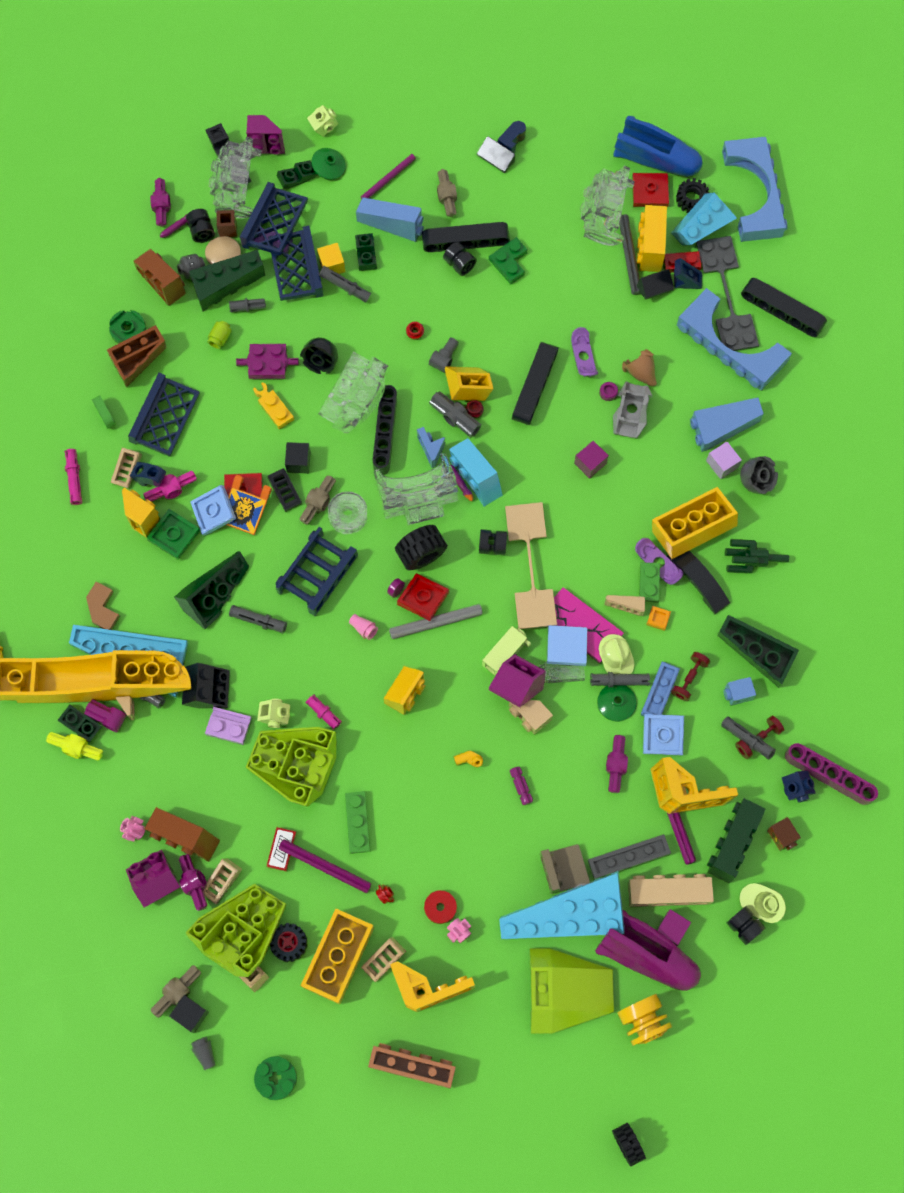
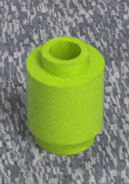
(219, 334)

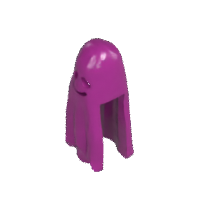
(650, 954)

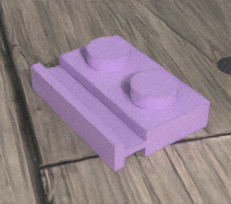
(228, 725)

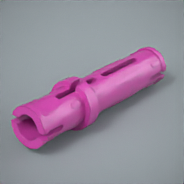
(72, 469)

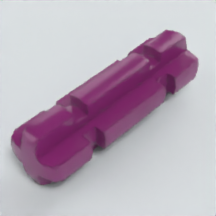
(521, 785)

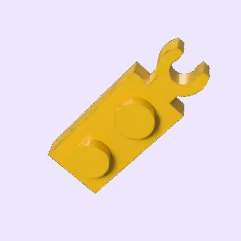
(274, 407)

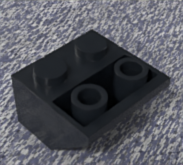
(208, 687)

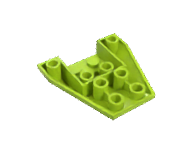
(294, 761)
(239, 930)
(567, 991)

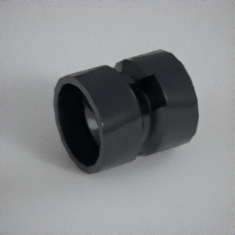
(200, 225)
(460, 259)
(499, 538)
(746, 925)

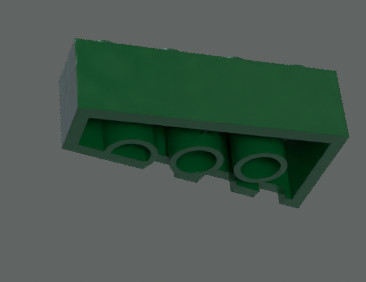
(226, 277)
(761, 650)
(736, 840)

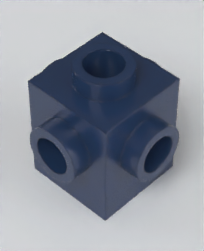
(798, 786)

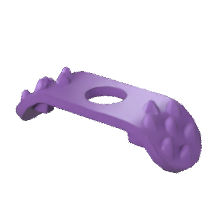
(581, 343)
(649, 552)

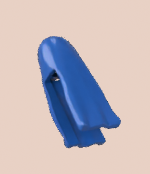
(656, 149)

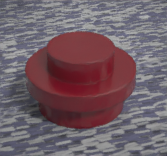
(474, 408)

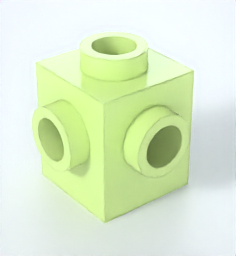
(323, 120)
(274, 713)

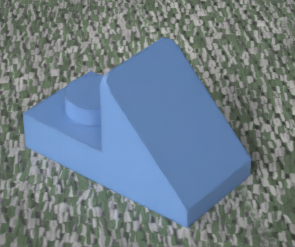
(431, 448)

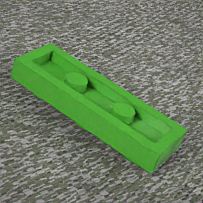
(357, 822)

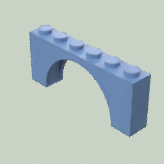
(755, 156)
(756, 368)

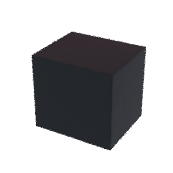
(297, 457)
(189, 1014)

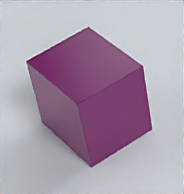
(591, 459)
(673, 926)

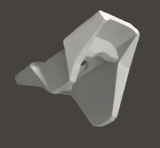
(627, 423)

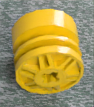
(644, 1020)

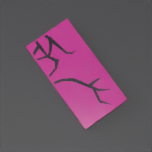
(575, 613)

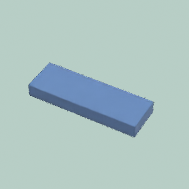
(660, 689)

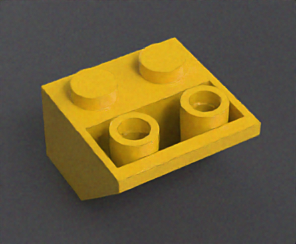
(468, 383)
(140, 513)
(404, 690)

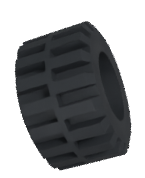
(421, 547)

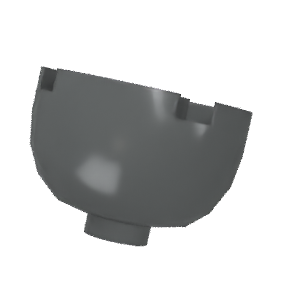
(759, 475)

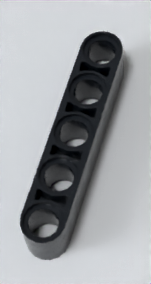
(468, 235)
(784, 307)
(535, 383)
(381, 437)

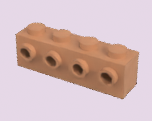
(412, 1067)

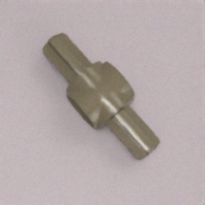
(446, 193)
(317, 500)
(175, 990)

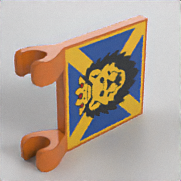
(247, 507)

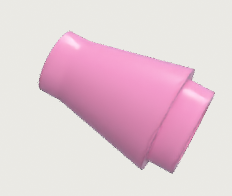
(364, 627)

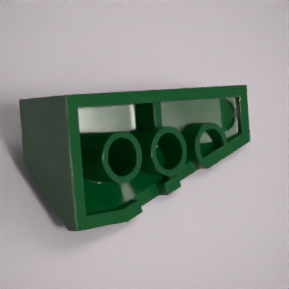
(208, 593)

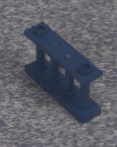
(326, 587)

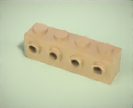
(670, 891)

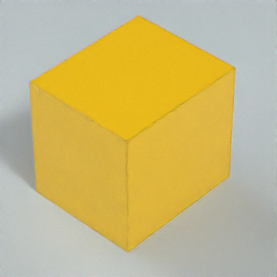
(331, 258)

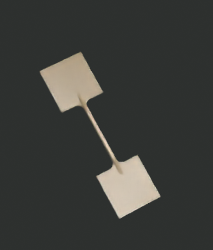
(535, 606)

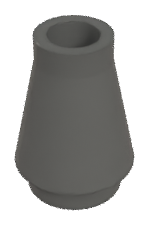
(203, 1051)

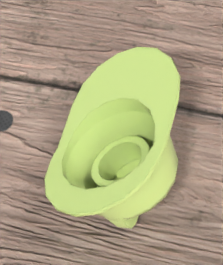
(616, 655)
(763, 902)

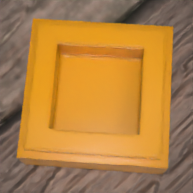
(658, 618)

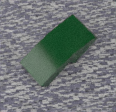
(294, 176)
(366, 251)
(79, 723)

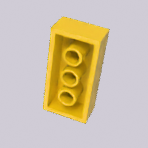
(694, 522)
(337, 956)

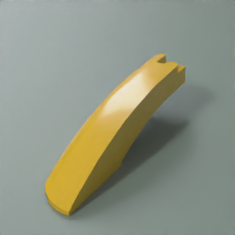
(91, 677)

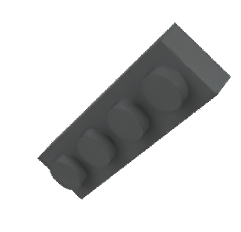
(629, 856)

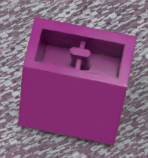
(265, 135)
(518, 681)
(152, 878)

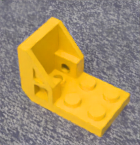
(671, 784)
(411, 982)

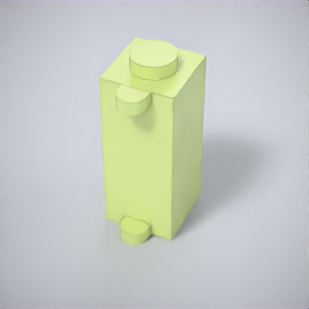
(507, 646)

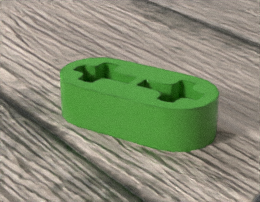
(103, 411)

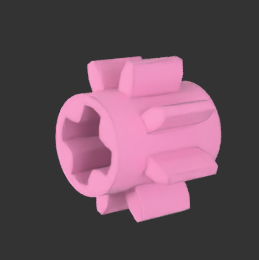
(132, 828)
(459, 930)

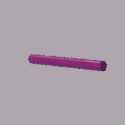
(389, 176)

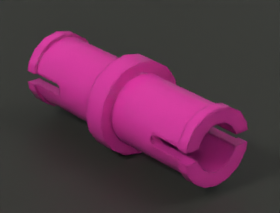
(323, 712)

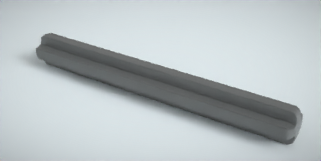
(629, 254)

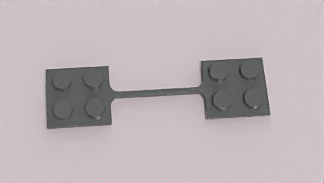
(734, 331)

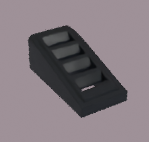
(278, 475)

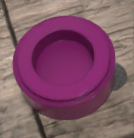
(608, 391)
(395, 588)

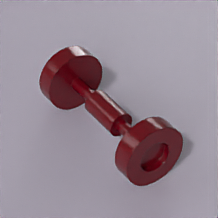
(700, 660)
(774, 724)

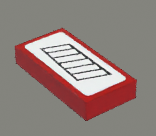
(278, 859)

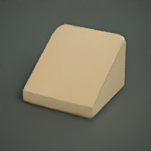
(128, 706)

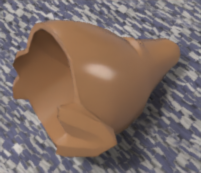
(642, 368)

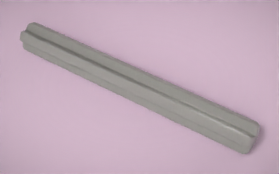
(436, 621)

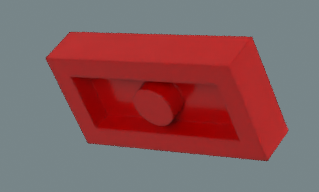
(692, 258)

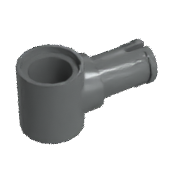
(443, 357)

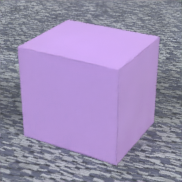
(723, 460)

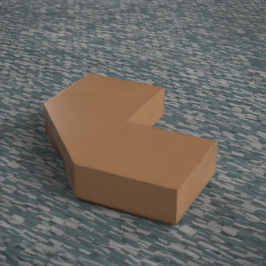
(96, 602)

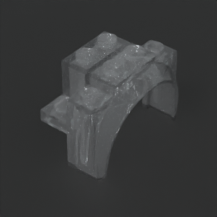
(418, 496)

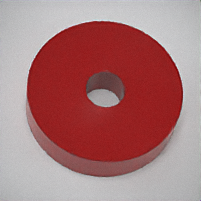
(447, 913)

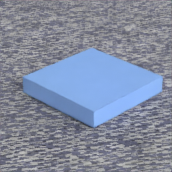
(213, 510)
(567, 645)
(663, 734)

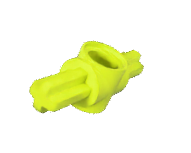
(74, 746)

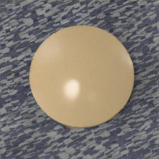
(221, 249)

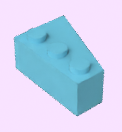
(703, 219)
(476, 471)

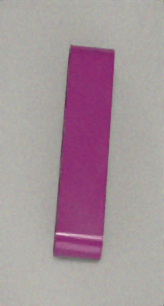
(841, 774)

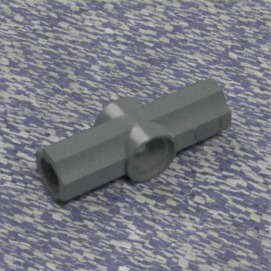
(455, 414)

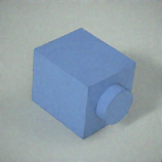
(739, 691)

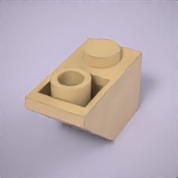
(532, 714)

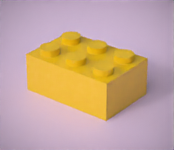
(652, 238)

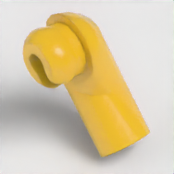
(470, 757)

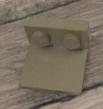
(564, 868)

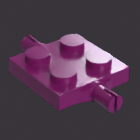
(267, 361)

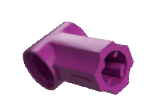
(109, 717)

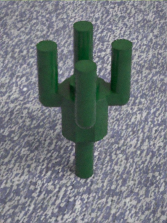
(750, 557)

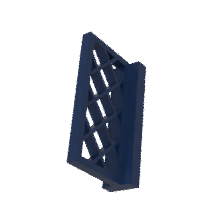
(259, 215)
(311, 267)
(148, 409)

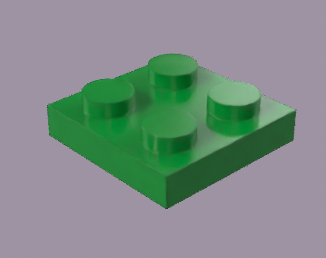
(173, 534)

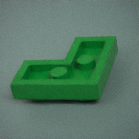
(505, 260)

